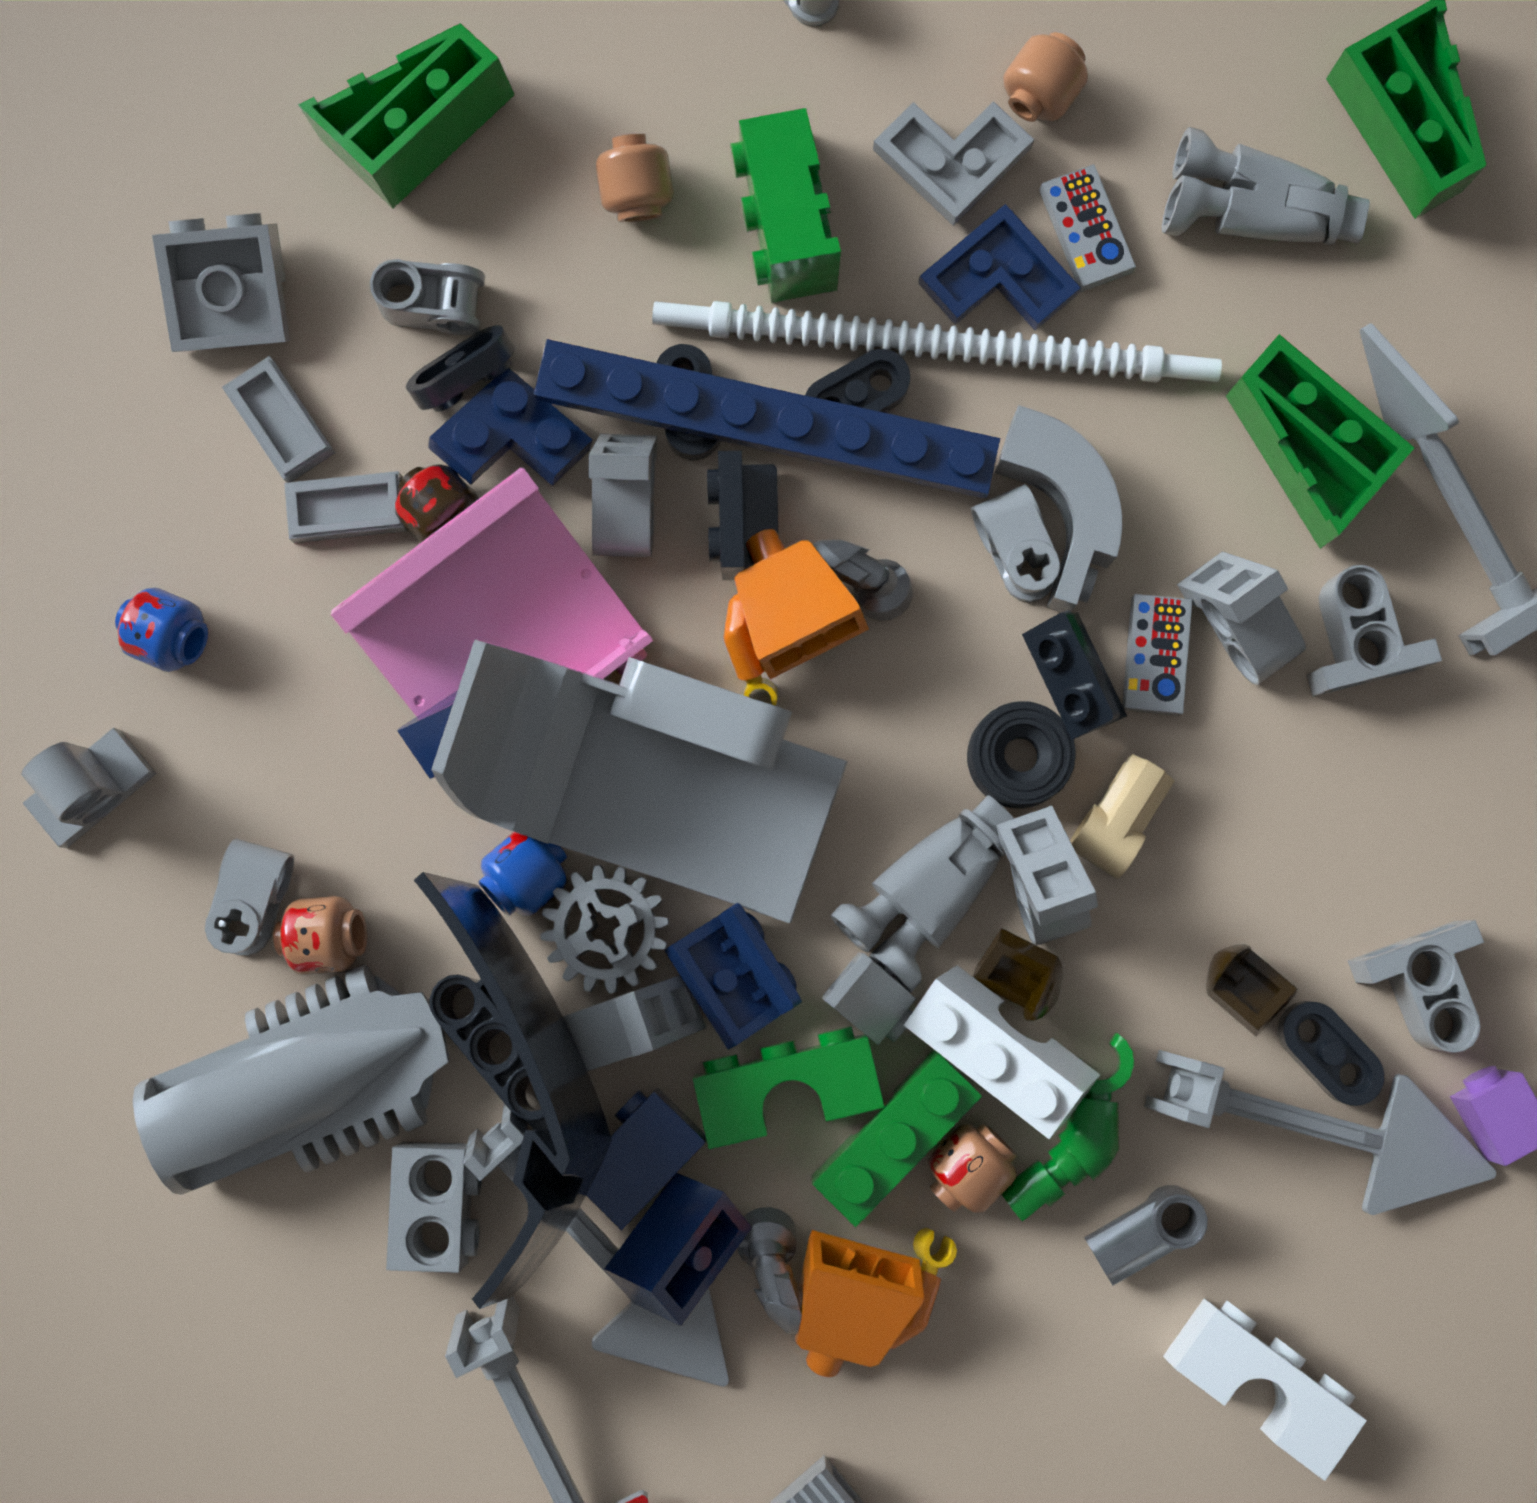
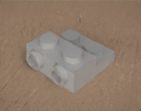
(222, 283)

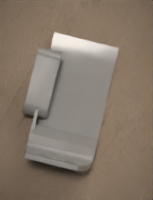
(640, 774)

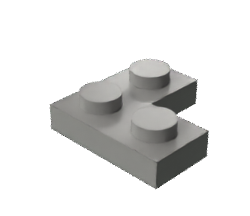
(951, 171)

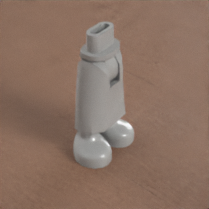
(1259, 196)
(931, 887)

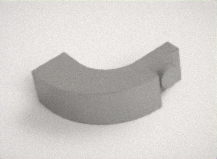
(1080, 484)

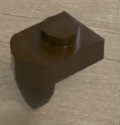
(1021, 974)
(1247, 987)

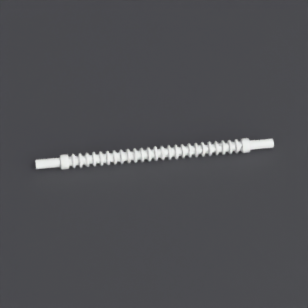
(1149, 363)

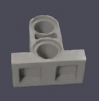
(623, 494)
(1246, 613)
(1374, 622)
(82, 784)
(1047, 876)
(1442, 989)
(635, 1023)

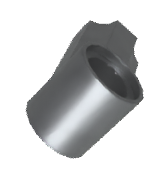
(1139, 1237)

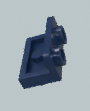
(734, 975)

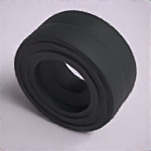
(1052, 743)

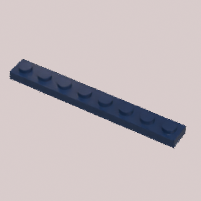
(766, 419)

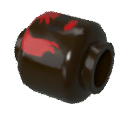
(431, 499)

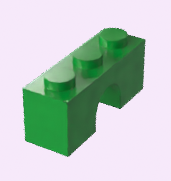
(734, 1093)
(896, 1139)

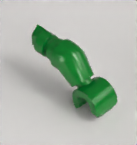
(1085, 1145)

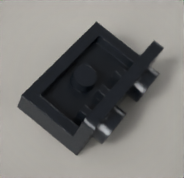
(746, 506)
(1074, 674)

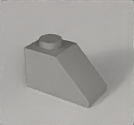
(870, 999)

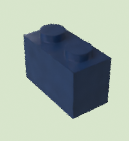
(643, 1155)
(678, 1248)

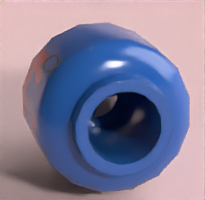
(161, 629)
(522, 874)

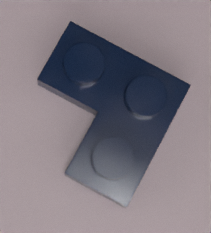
(1005, 258)
(504, 419)

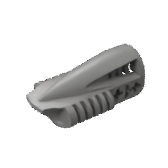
(298, 1084)

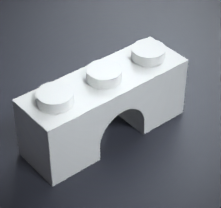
(1029, 1077)
(1308, 1417)

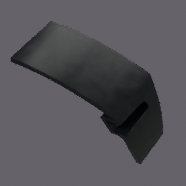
(570, 1129)

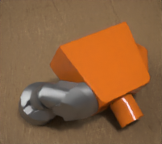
(798, 608)
(850, 1295)

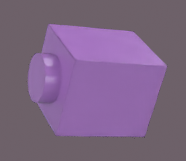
(1499, 1114)

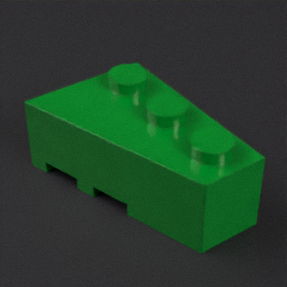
(1411, 107)
(412, 113)
(786, 206)
(1315, 438)

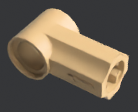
(1114, 828)

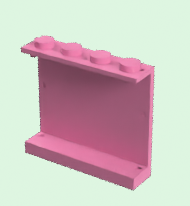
(493, 576)

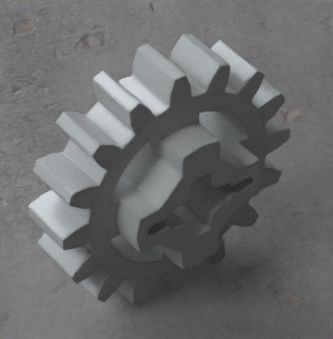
(582, 941)

